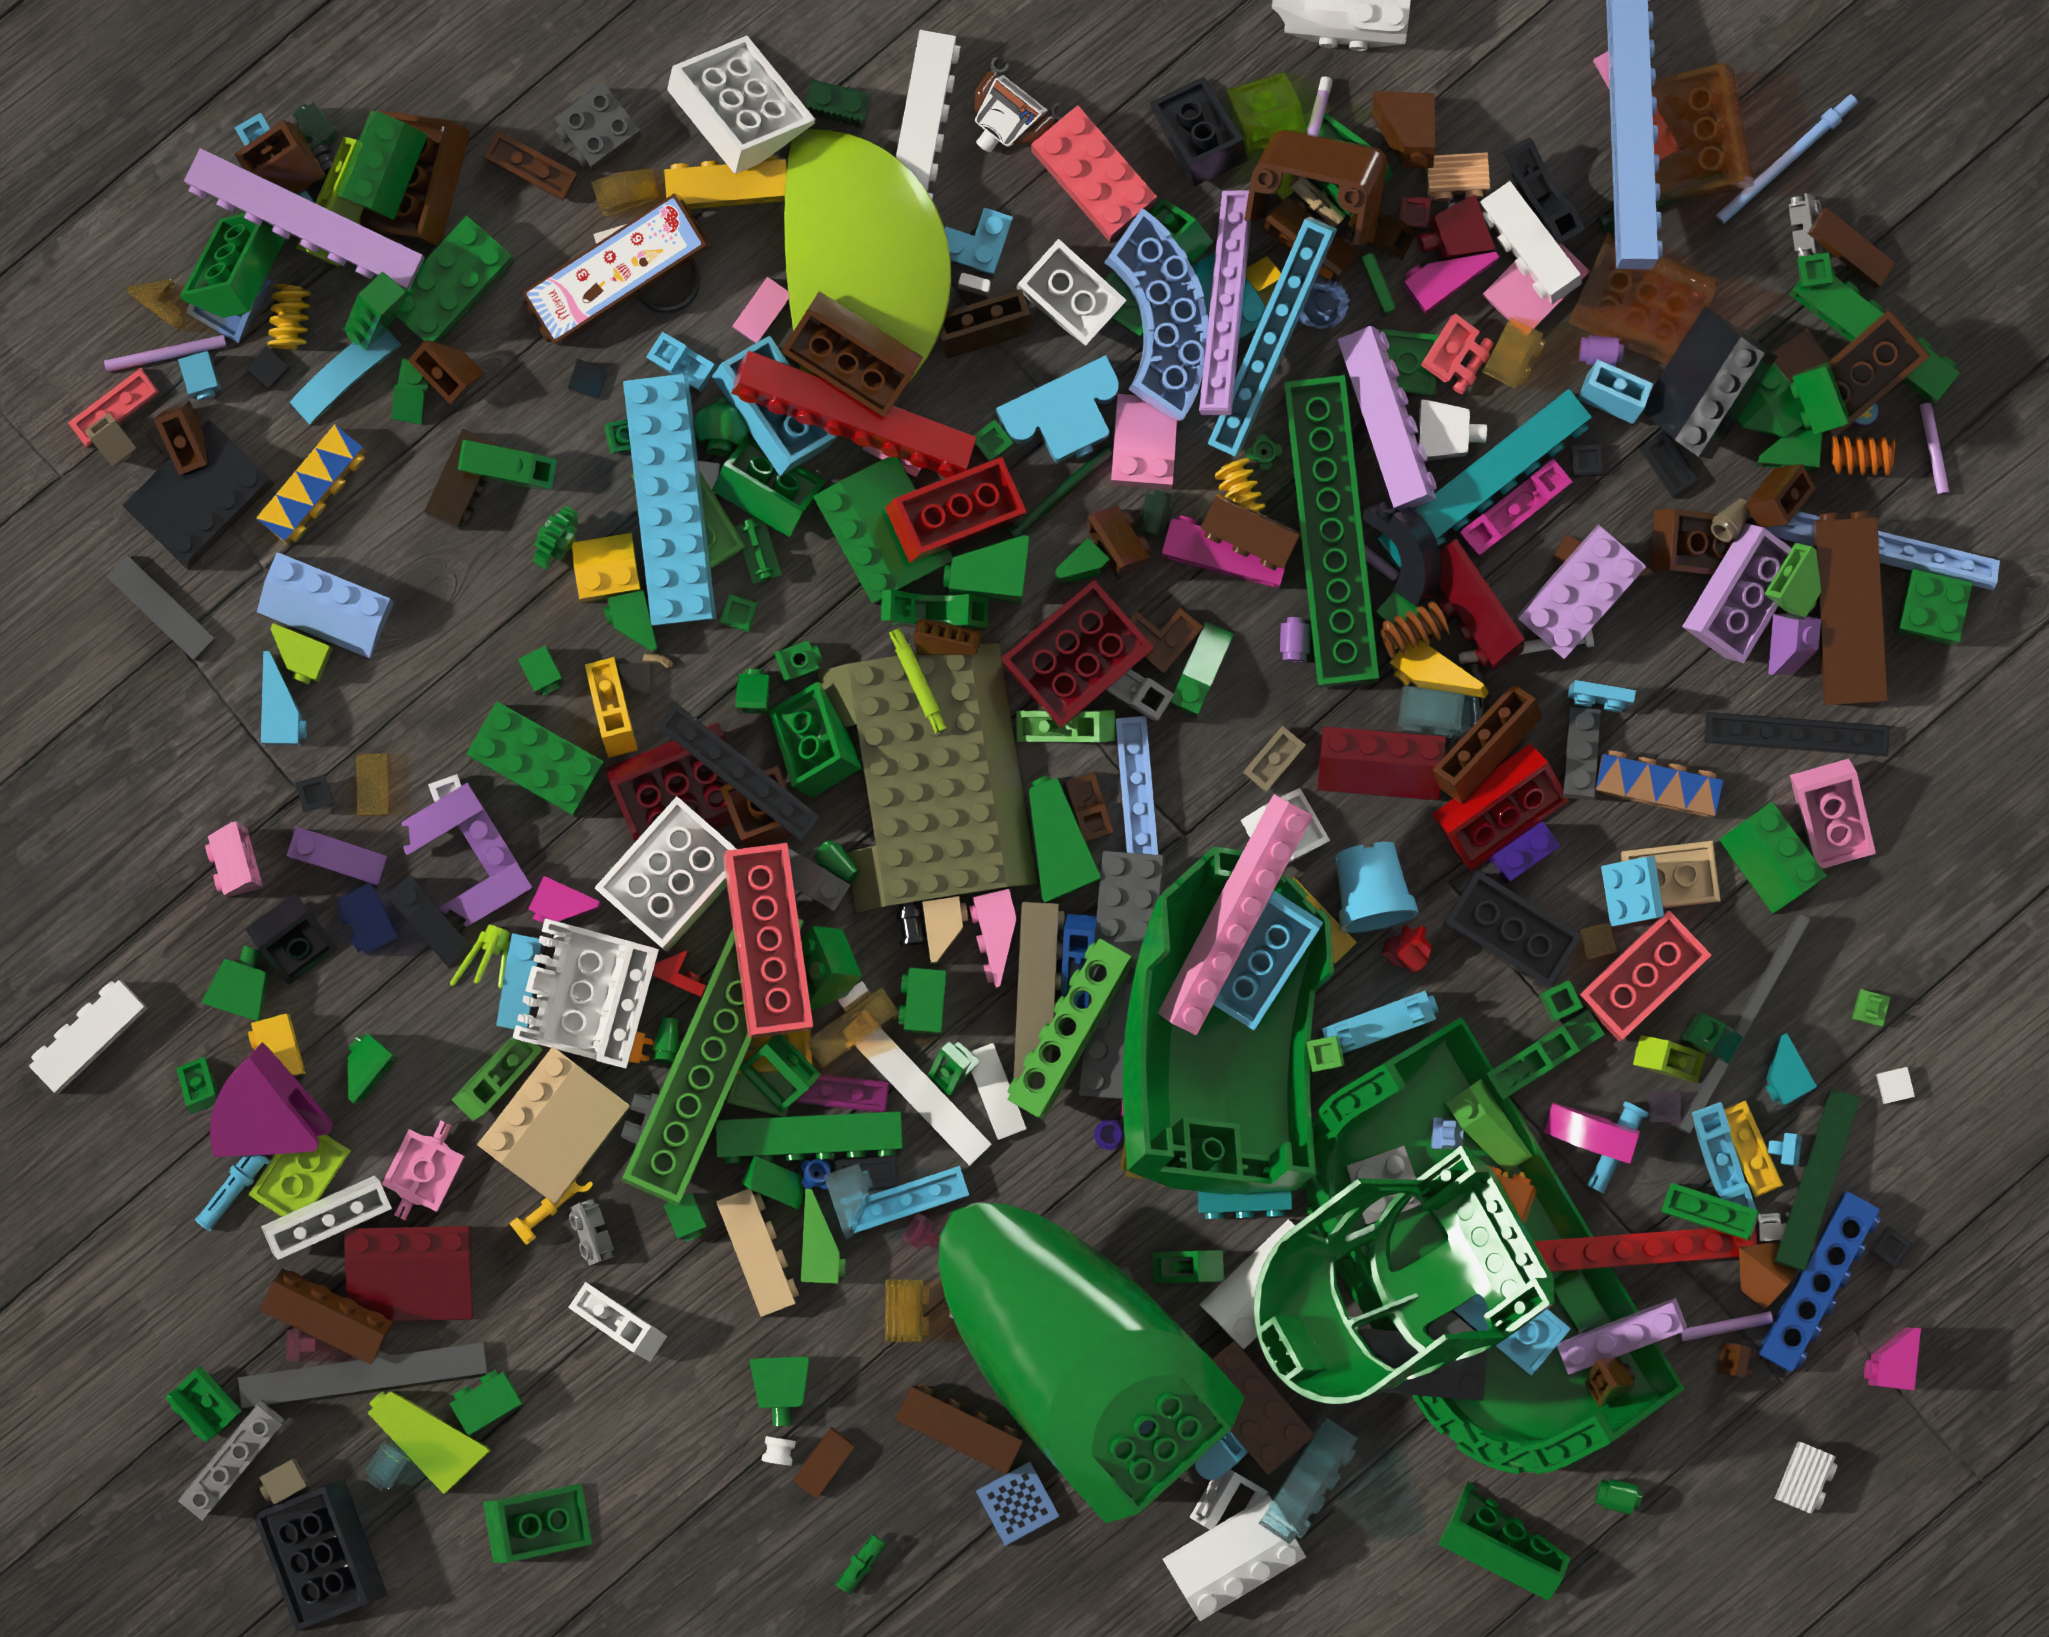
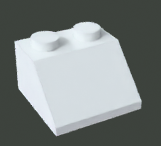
(1313, 836)

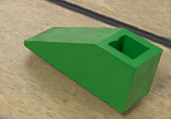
(507, 465)

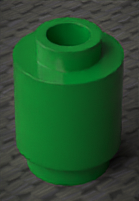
(1618, 1496)

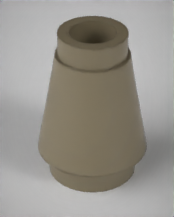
(1730, 521)

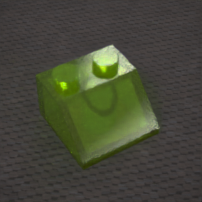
(1266, 108)

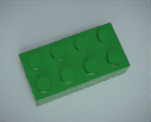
(452, 281)
(535, 759)

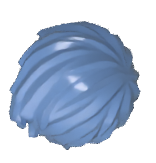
(1325, 304)

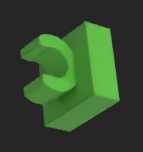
(1871, 1008)
(1325, 1053)

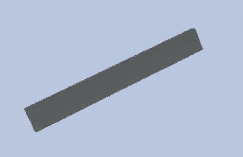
(1746, 1017)
(362, 1376)

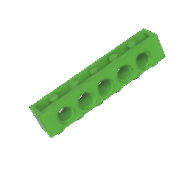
(1087, 1020)

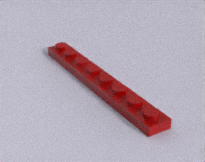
(1640, 1249)

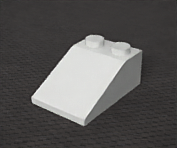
(1070, 293)

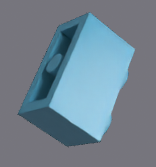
(1615, 391)

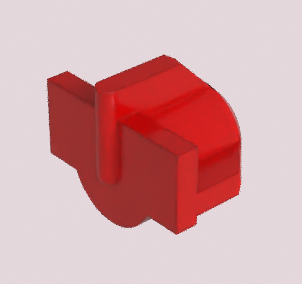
(1408, 949)

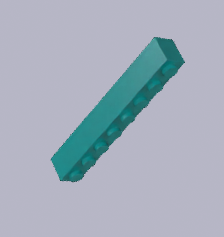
(1499, 469)

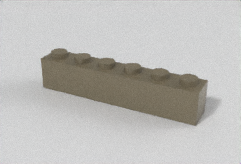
(1037, 979)

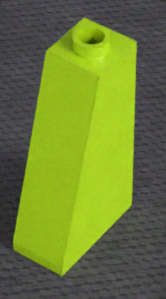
(430, 1442)

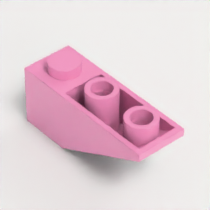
(997, 924)

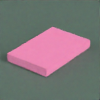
(1515, 296)

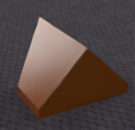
(1761, 1276)

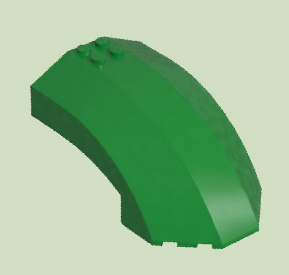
(1232, 1101)

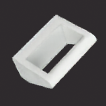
(1219, 1494)

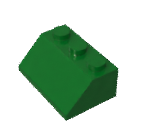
(382, 164)
(757, 488)
(1772, 857)

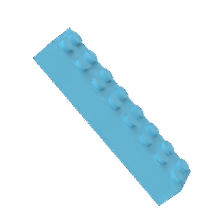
(669, 499)

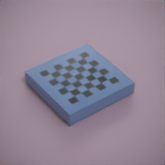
(1017, 1503)

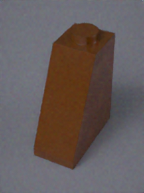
(1407, 125)

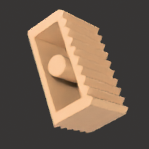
(1458, 176)

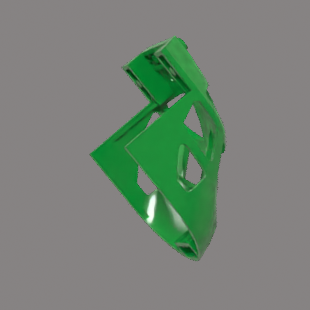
(1487, 1254)

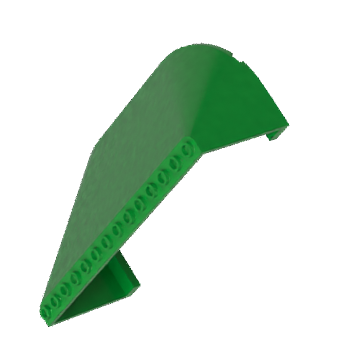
(1524, 1419)

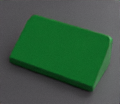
(774, 1182)

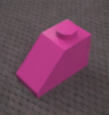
(560, 902)

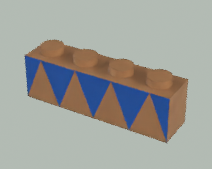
(1657, 785)

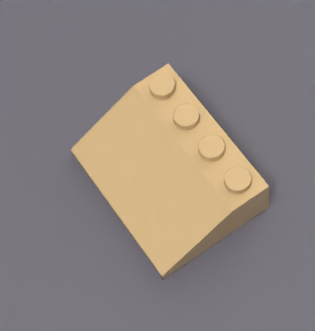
(554, 1125)

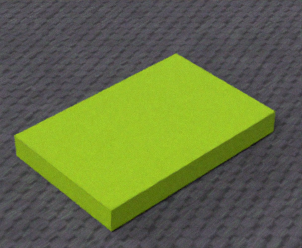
(299, 1178)

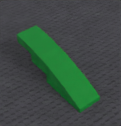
(1545, 1054)

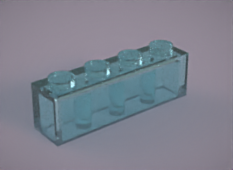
(1308, 1481)

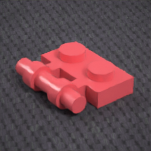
(1451, 347)

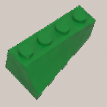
(1503, 1545)

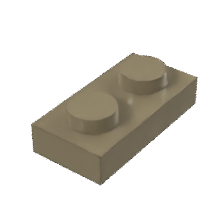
(1274, 759)

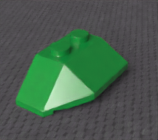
(1773, 406)

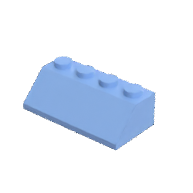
(324, 605)

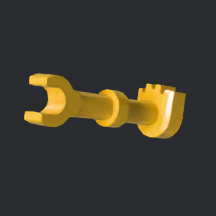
(524, 1227)

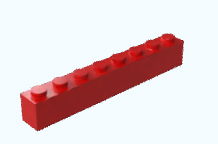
(826, 406)

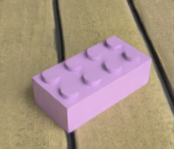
(1581, 591)
(1733, 604)

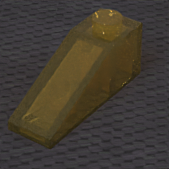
(853, 1027)

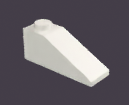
(617, 1322)

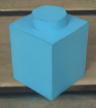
(200, 376)

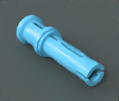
(1630, 1117)
(241, 1176)

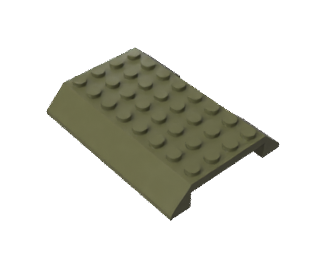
(941, 802)

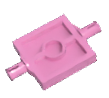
(423, 1170)

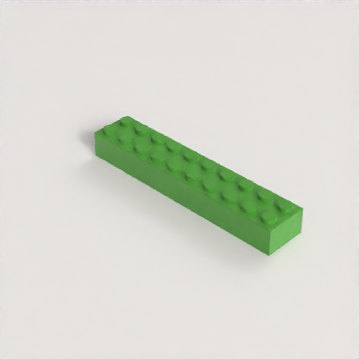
(694, 1086)

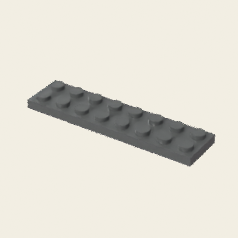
(1125, 905)

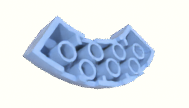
(1170, 314)

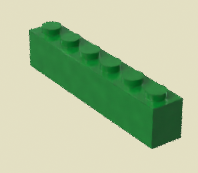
(1851, 314)
(809, 1135)

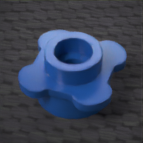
(809, 1167)

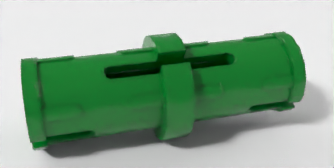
(861, 1564)

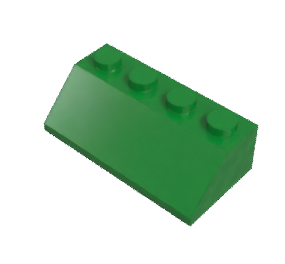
(232, 266)

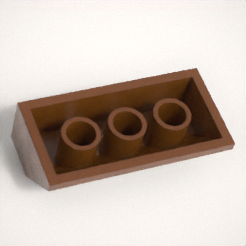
(852, 354)

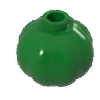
(720, 427)

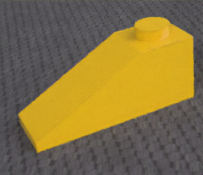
(1433, 671)
(611, 707)

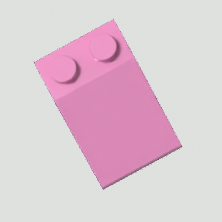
(1142, 445)
(1833, 813)
(234, 860)

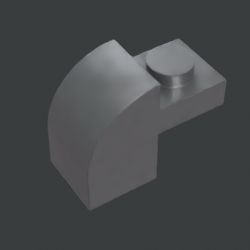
(1141, 694)

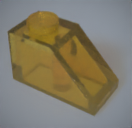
(625, 190)

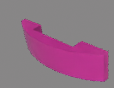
(1516, 507)

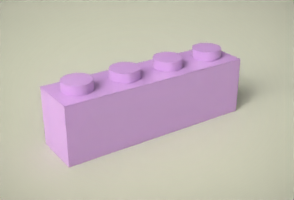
(1622, 1335)

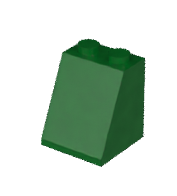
(990, 571)

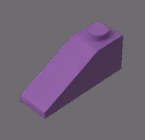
(336, 856)

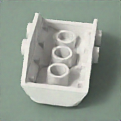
(1346, 21)

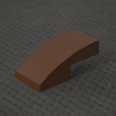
(1089, 806)
(824, 1462)

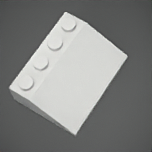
(739, 103)
(669, 874)

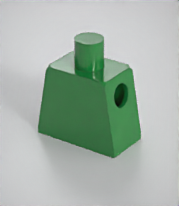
(239, 986)
(780, 1385)

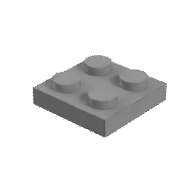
(1387, 1165)

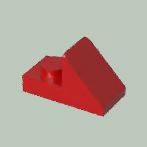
(669, 971)

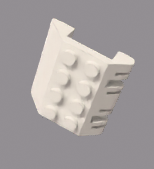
(587, 993)

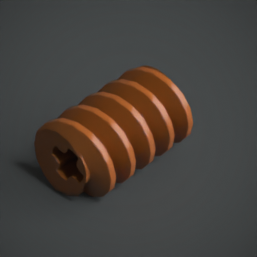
(1413, 629)

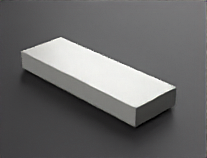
(993, 1090)

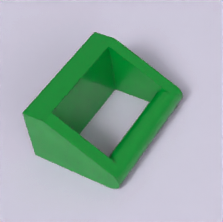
(1083, 563)
(788, 1063)

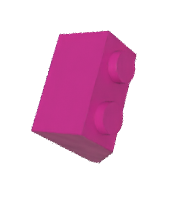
(1895, 1361)

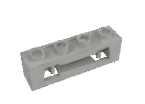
(231, 1460)

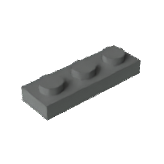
(1581, 753)

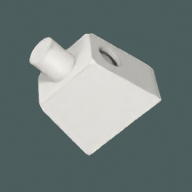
(1446, 430)

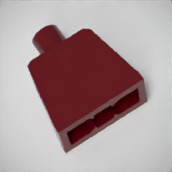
(1457, 232)

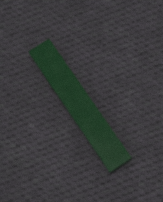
(1817, 1179)

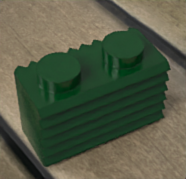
(838, 103)

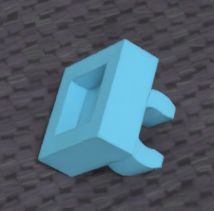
(1789, 1149)

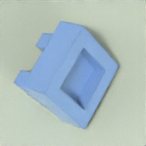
(1446, 1134)

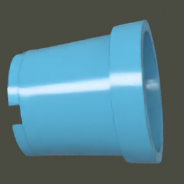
(1373, 889)

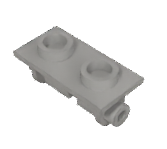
(1805, 213)
(584, 1220)

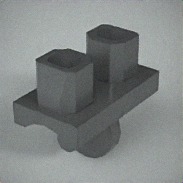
(642, 1104)

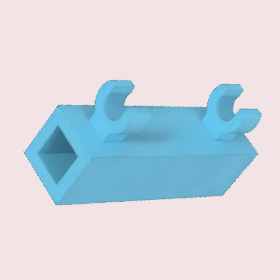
(1383, 1022)

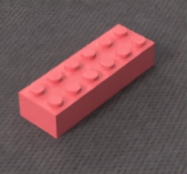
(768, 940)

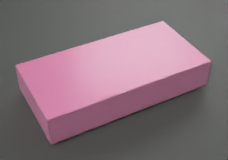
(762, 310)

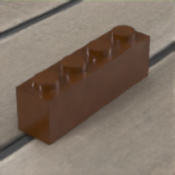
(1487, 743)
(326, 1315)
(959, 1429)

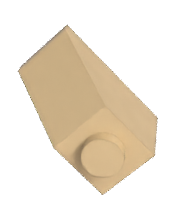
(943, 924)

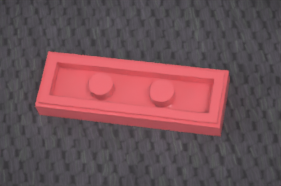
(119, 402)

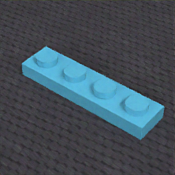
(913, 1198)

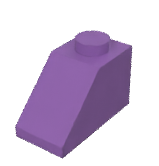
(1792, 642)

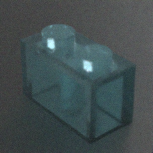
(1430, 711)

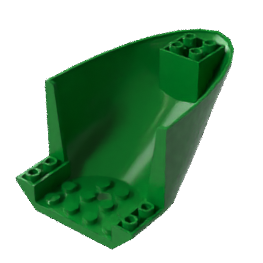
(1081, 1356)

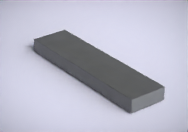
(160, 607)

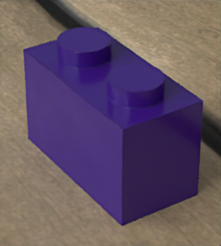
(1524, 852)

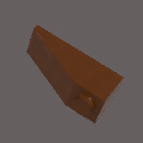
(1609, 1380)

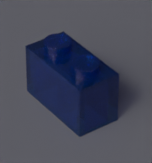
(368, 920)

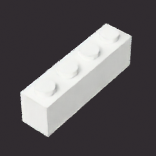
(1530, 243)
(88, 1036)
(326, 1217)

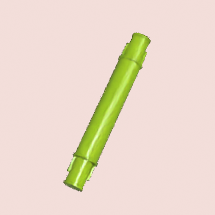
(917, 680)

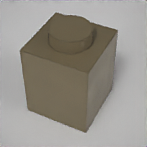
(110, 440)
(283, 1482)

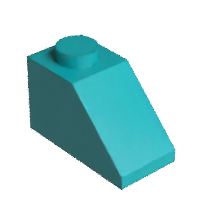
(1787, 1073)

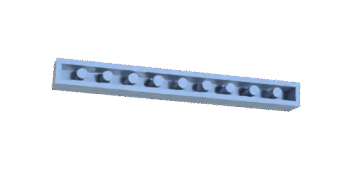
(1633, 134)

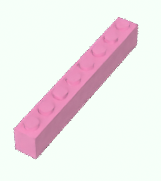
(1235, 914)

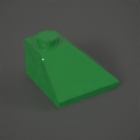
(367, 1066)

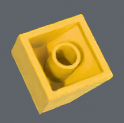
(605, 567)

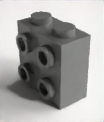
(596, 127)

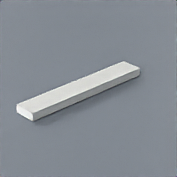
(924, 1096)

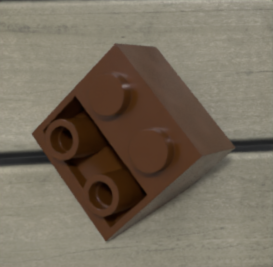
(282, 158)

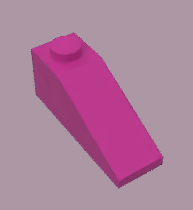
(1441, 279)

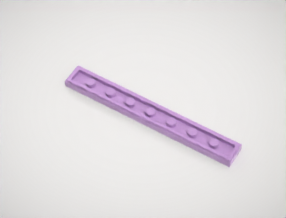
(1226, 305)

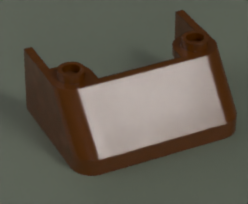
(1352, 166)

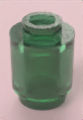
(1156, 513)

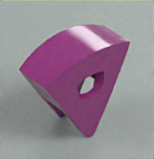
(265, 1111)

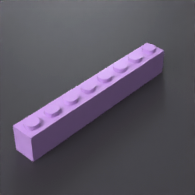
(301, 218)

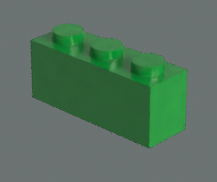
(374, 311)

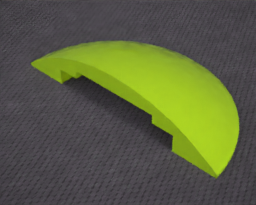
(864, 238)

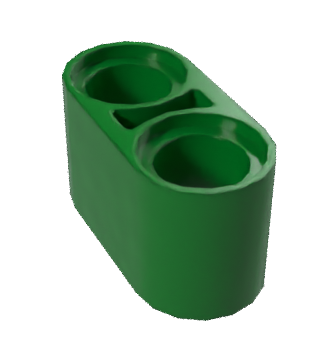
(1577, 1300)

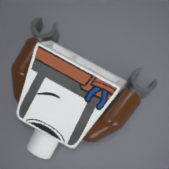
(1008, 112)

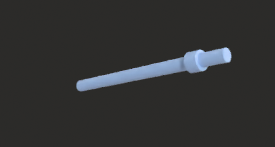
(1830, 120)

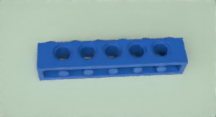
(1773, 1346)

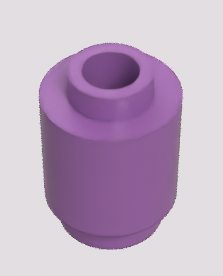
(1601, 348)
(1295, 640)

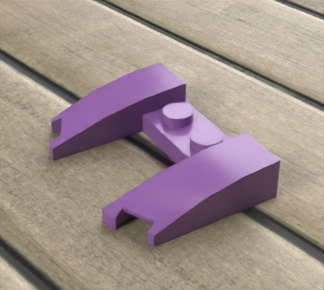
(505, 875)

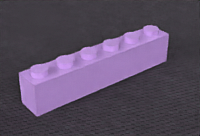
(1387, 418)

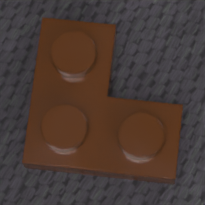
(1168, 641)

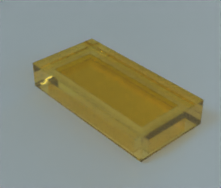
(372, 784)

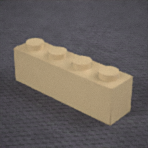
(756, 1251)

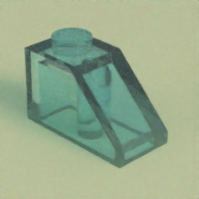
(849, 1196)
(387, 1466)

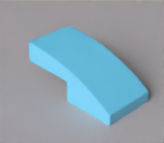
(679, 359)

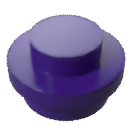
(1109, 1134)

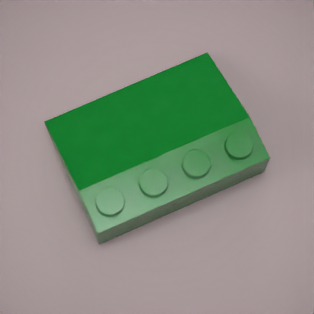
(865, 532)

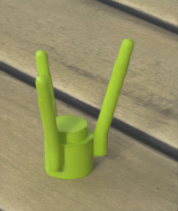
(494, 941)

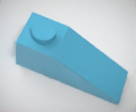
(280, 714)
(516, 975)

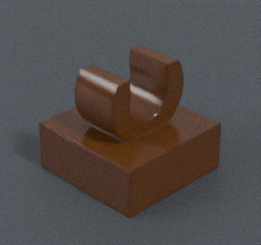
(1735, 1360)

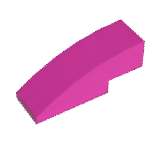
(1592, 1132)

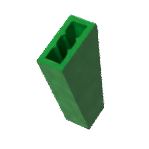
(1059, 844)

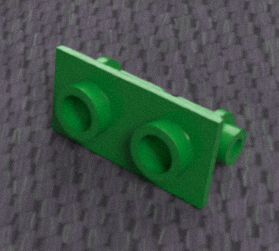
(759, 552)

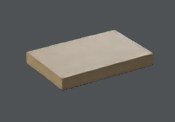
(1684, 873)

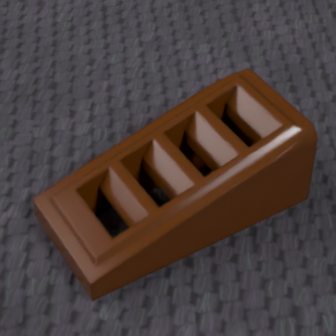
(945, 639)

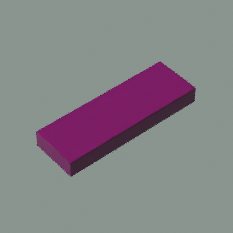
(847, 1093)

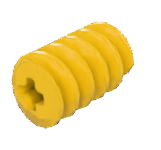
(288, 317)
(1238, 485)

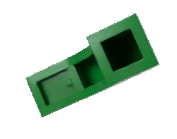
(957, 610)

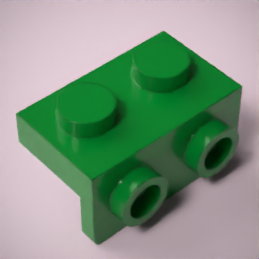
(203, 1405)

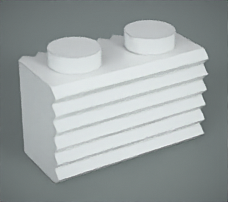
(1806, 1477)

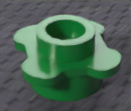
(1273, 450)

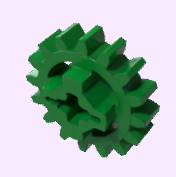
(556, 537)

